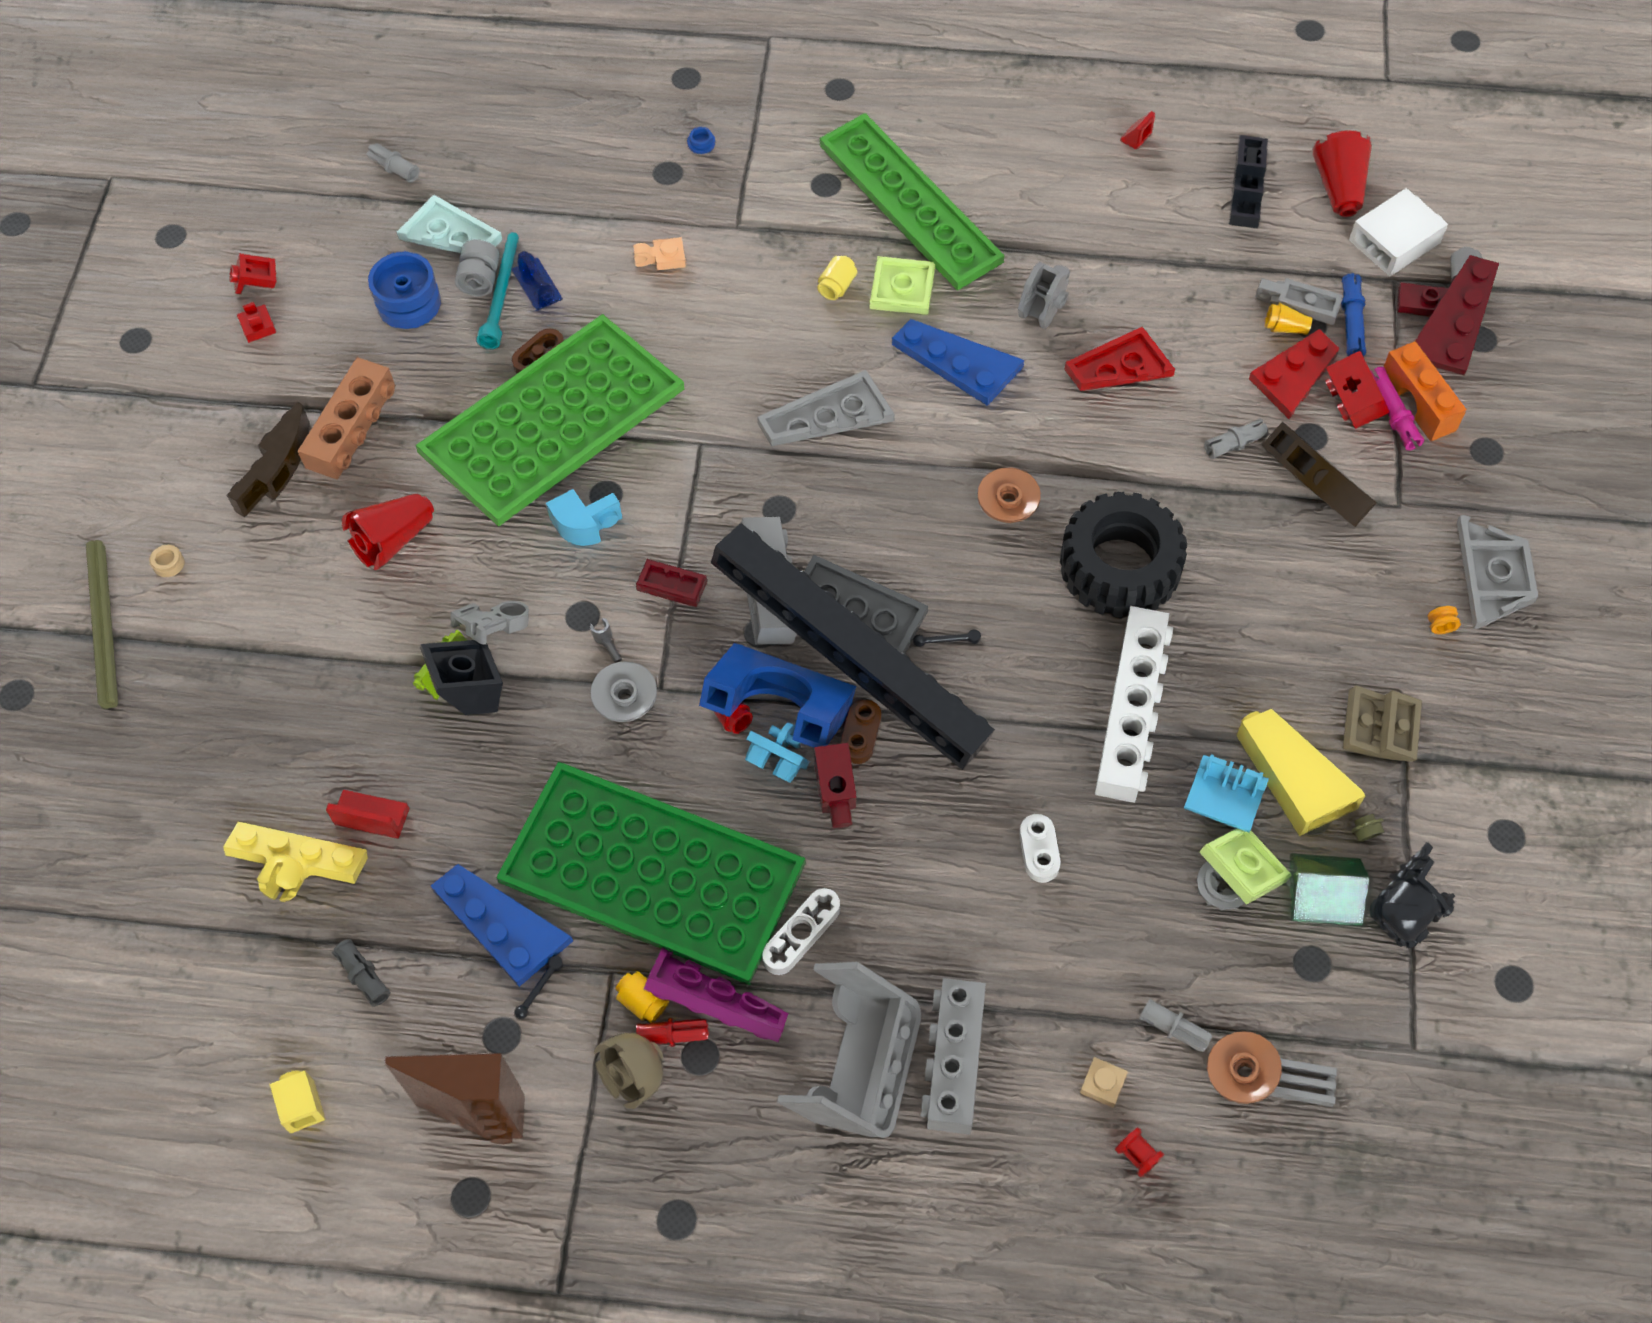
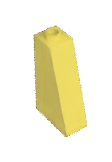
(1299, 776)

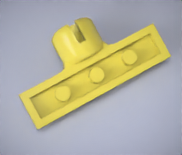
(292, 858)

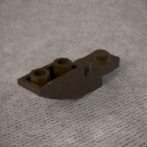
(277, 465)
(1319, 474)

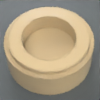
(166, 561)

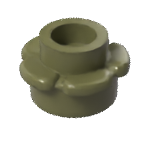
(1367, 827)

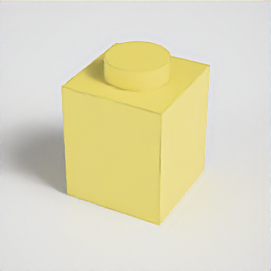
(297, 1101)

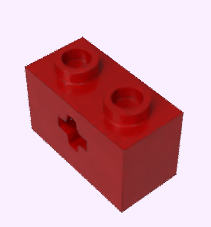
(1351, 375)

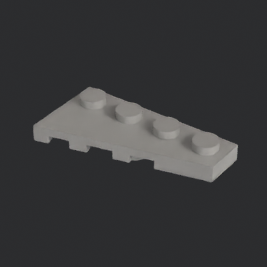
(831, 410)

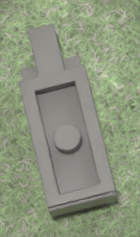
(1304, 298)

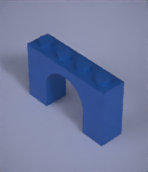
(750, 672)

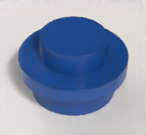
(701, 140)

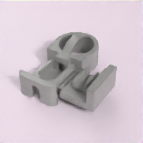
(506, 616)

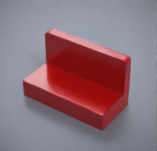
(369, 814)

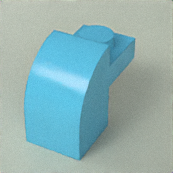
(580, 523)

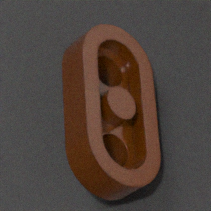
(536, 348)
(862, 729)

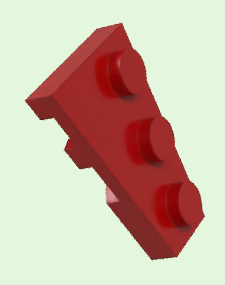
(1120, 362)
(1294, 371)

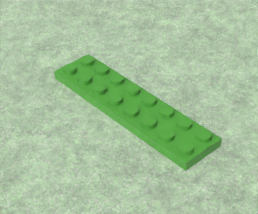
(912, 201)

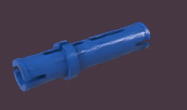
(1353, 306)

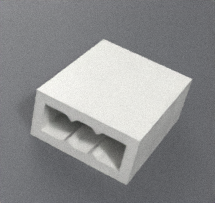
(1398, 232)

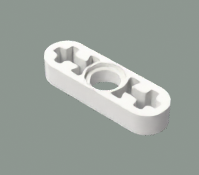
(810, 906)

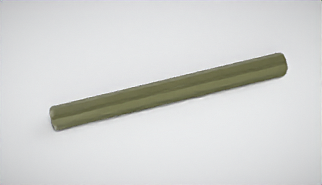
(101, 625)

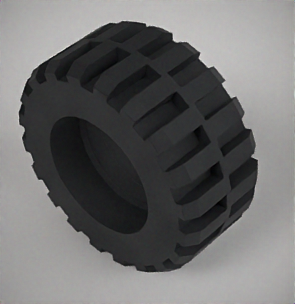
(1129, 520)

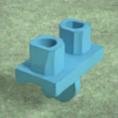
(762, 748)

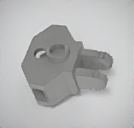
(1044, 293)

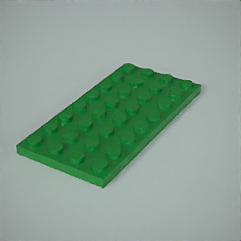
(652, 872)

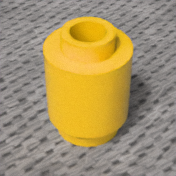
(637, 1000)

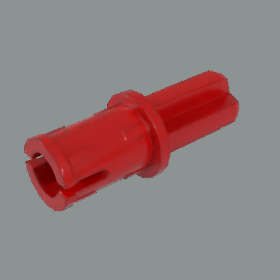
(674, 1031)

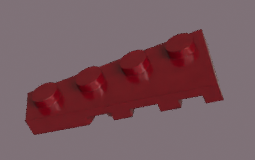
(1455, 323)

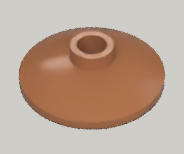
(1013, 485)
(1240, 1051)

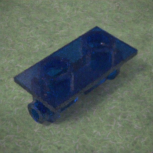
(535, 281)

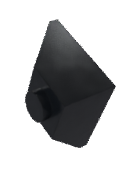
(464, 675)

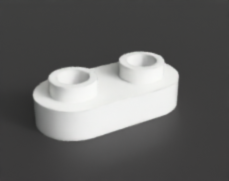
(1039, 846)

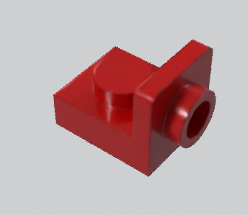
(253, 271)

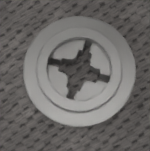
(1208, 889)

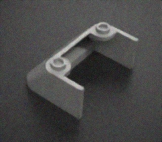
(872, 1054)

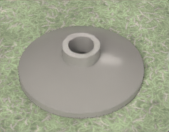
(623, 679)

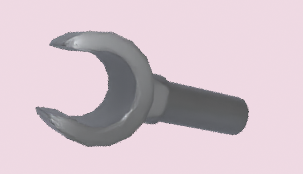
(604, 637)

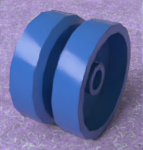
(404, 290)

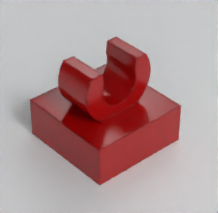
(256, 322)

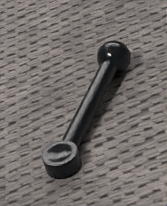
(973, 637)
(555, 964)

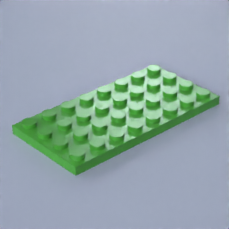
(549, 419)

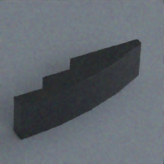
(1248, 181)

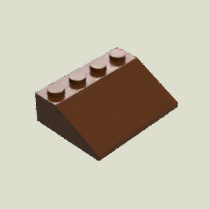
(466, 1090)

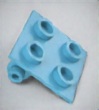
(1226, 793)

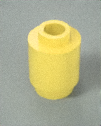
(836, 277)

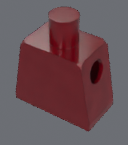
(835, 772)

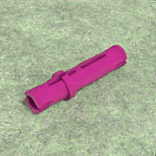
(1400, 417)

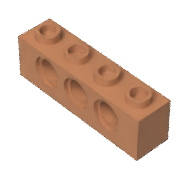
(347, 418)

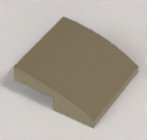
(1382, 724)

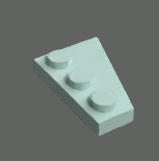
(445, 227)

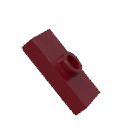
(1419, 298)
(671, 583)

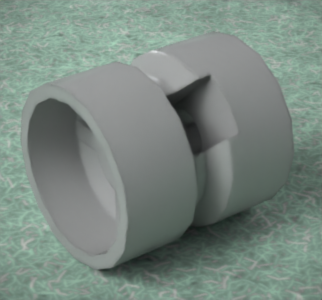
(477, 267)

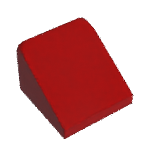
(1139, 131)

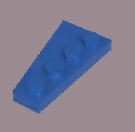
(962, 362)
(505, 928)

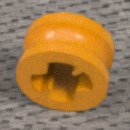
(1444, 620)

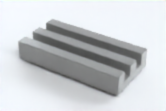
(1308, 1069)

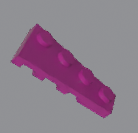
(715, 997)

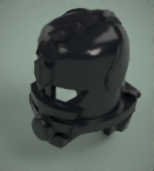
(1411, 902)

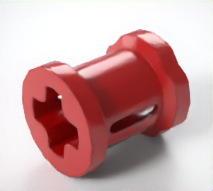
(1139, 1152)

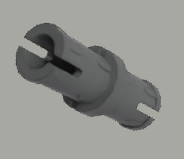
(361, 972)

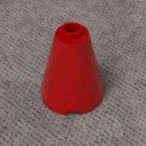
(1344, 169)
(386, 527)

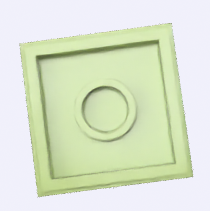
(902, 285)
(1245, 864)

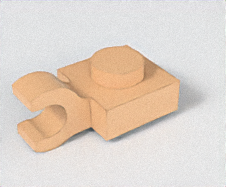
(664, 253)

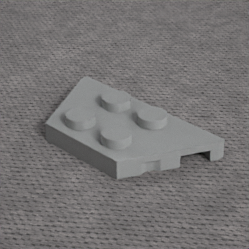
(1496, 571)

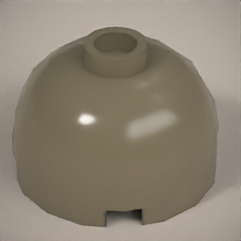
(630, 1067)

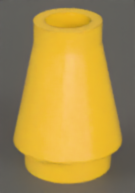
(1287, 320)

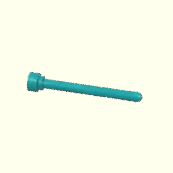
(489, 334)

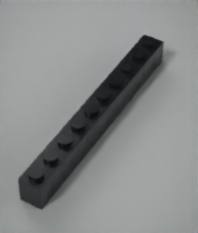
(852, 645)

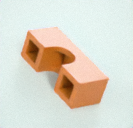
(1437, 405)

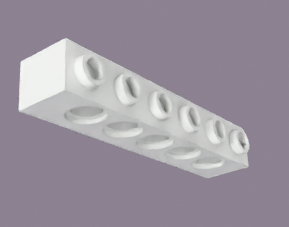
(1115, 779)

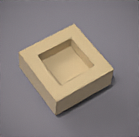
(1103, 1082)

